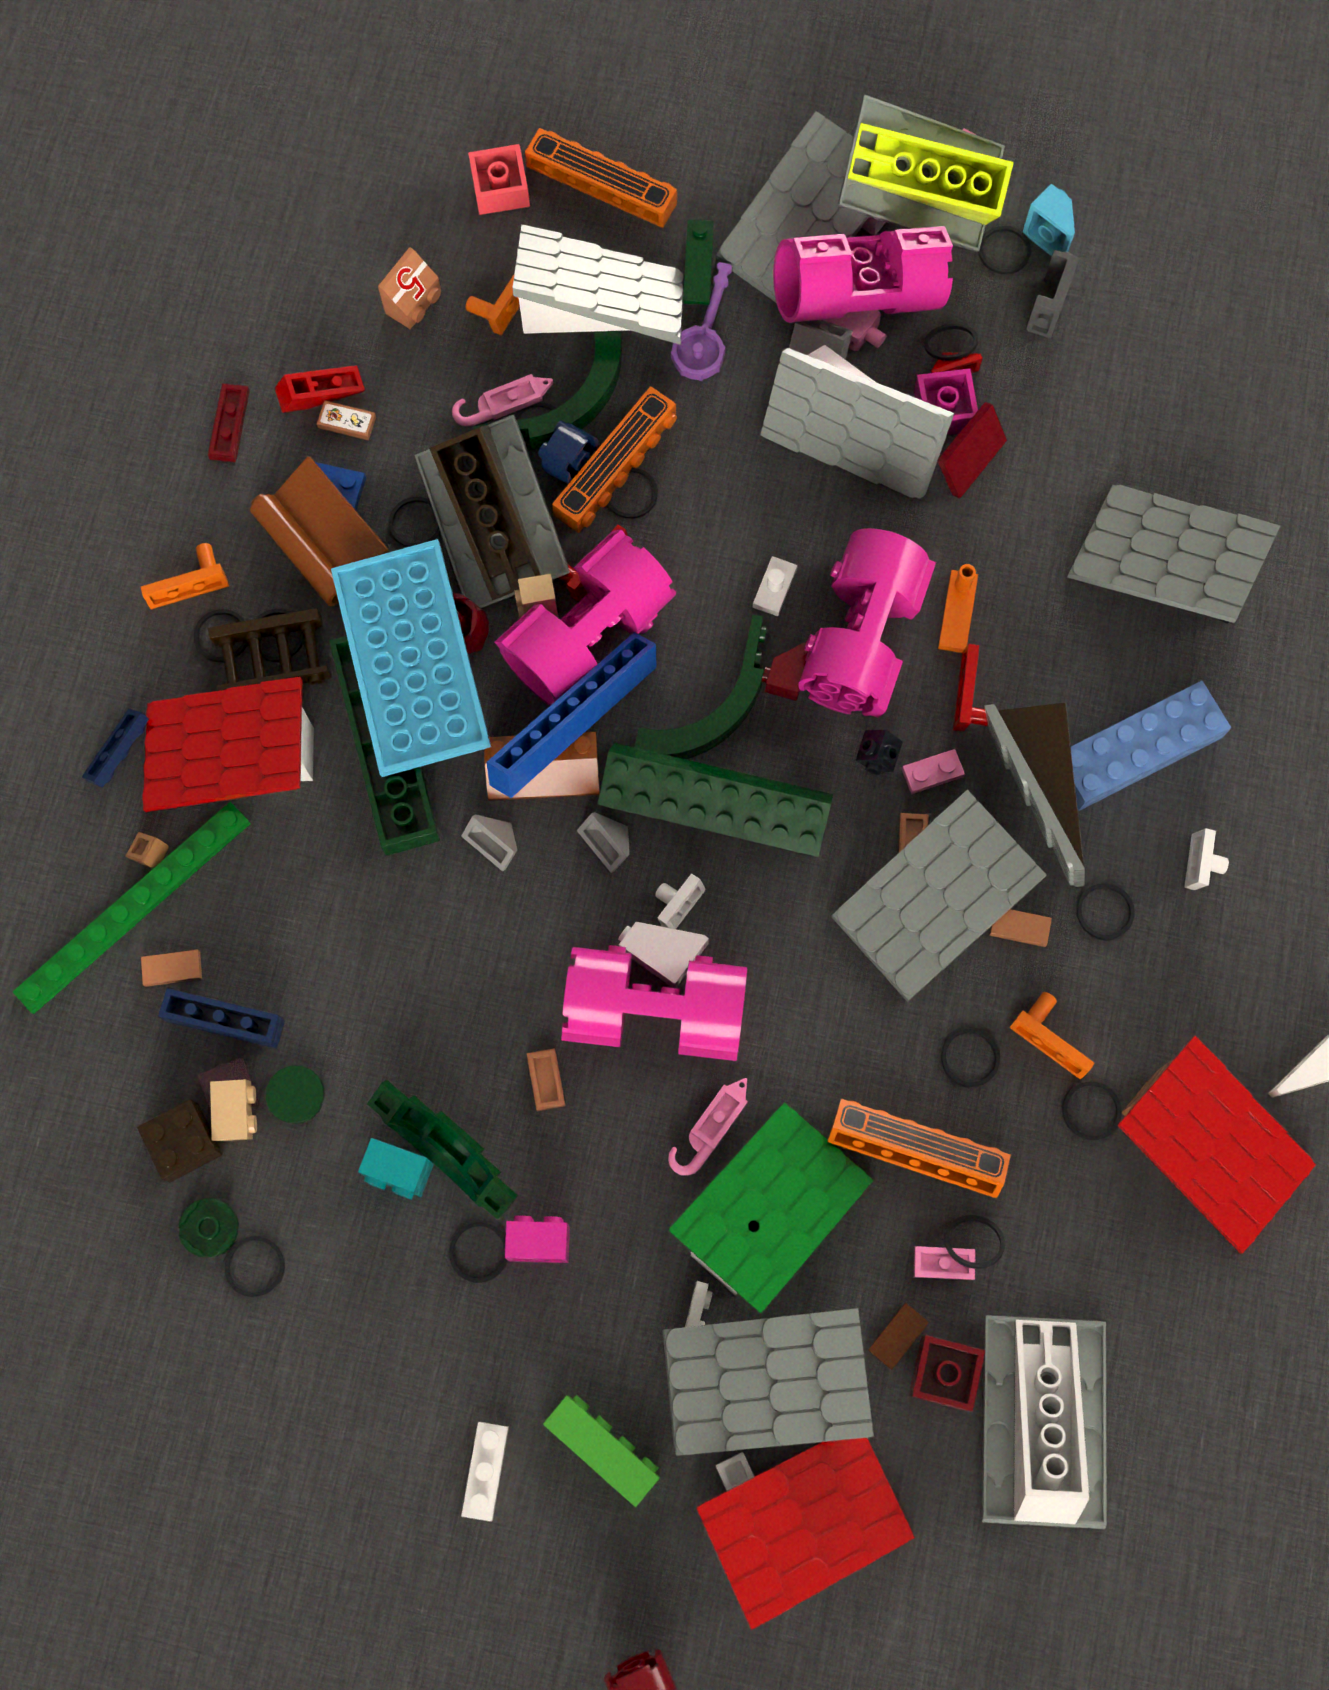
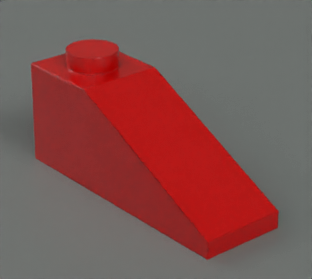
(312, 388)

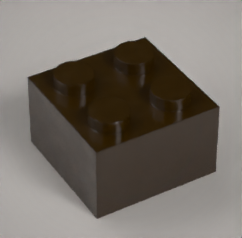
(179, 1141)

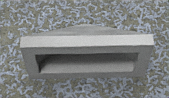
(492, 839)
(606, 839)

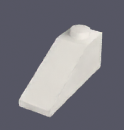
(1309, 1072)

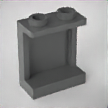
(1046, 309)

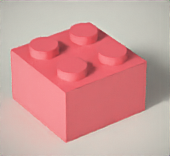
(499, 179)

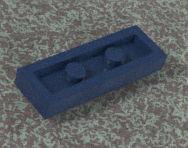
(115, 748)

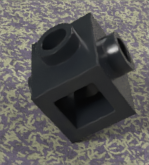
(879, 751)

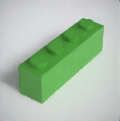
(602, 1450)

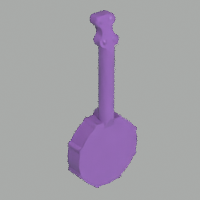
(700, 347)

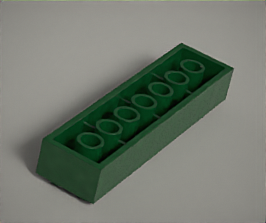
(715, 799)
(397, 800)

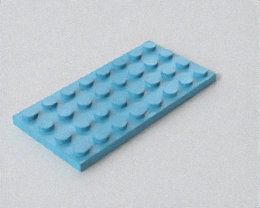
(410, 658)

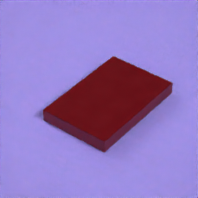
(972, 450)

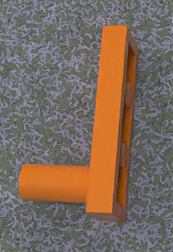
(500, 313)
(188, 585)
(958, 609)
(1031, 1029)

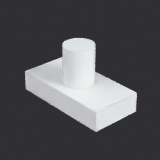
(774, 586)
(1202, 860)
(680, 901)

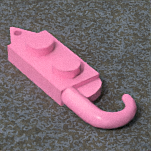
(504, 400)
(712, 1126)

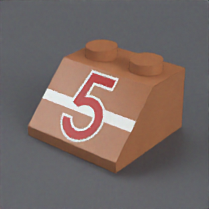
(409, 289)

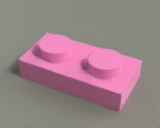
(933, 771)
(937, 1263)

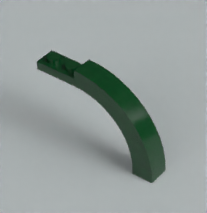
(589, 399)
(719, 725)

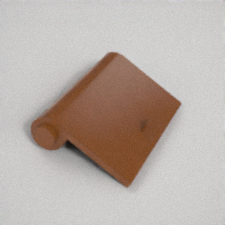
(316, 527)

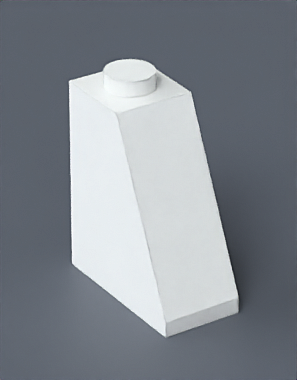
(663, 949)

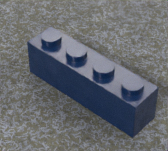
(221, 1018)

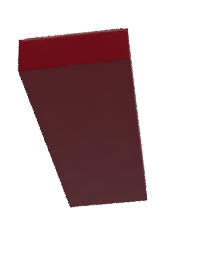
(228, 422)

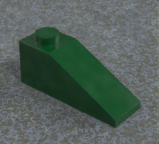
(698, 262)

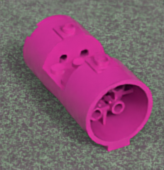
(881, 272)
(880, 580)
(622, 589)
(600, 997)

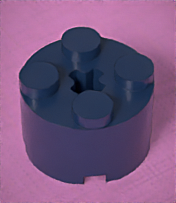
(567, 451)

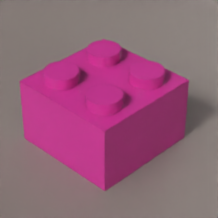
(950, 392)
(537, 1240)

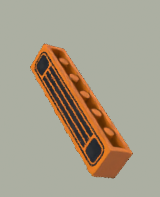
(601, 177)
(614, 459)
(919, 1148)

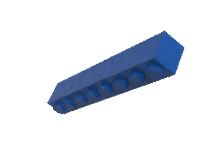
(571, 715)

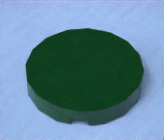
(295, 1094)
(208, 1227)

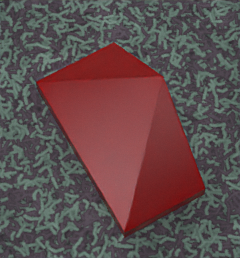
(971, 362)

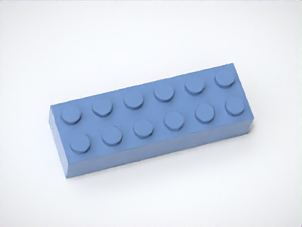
(1146, 743)

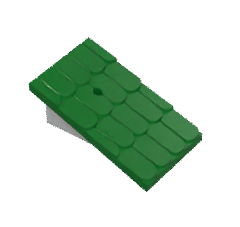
(788, 1186)

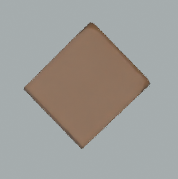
(147, 850)

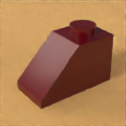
(785, 673)

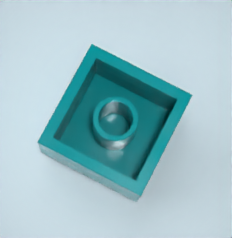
(396, 1168)

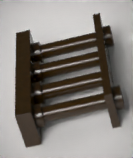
(278, 627)

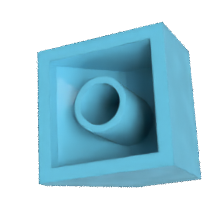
(1051, 221)

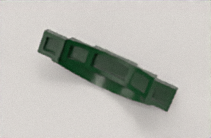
(445, 1146)

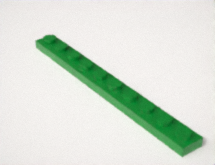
(131, 908)

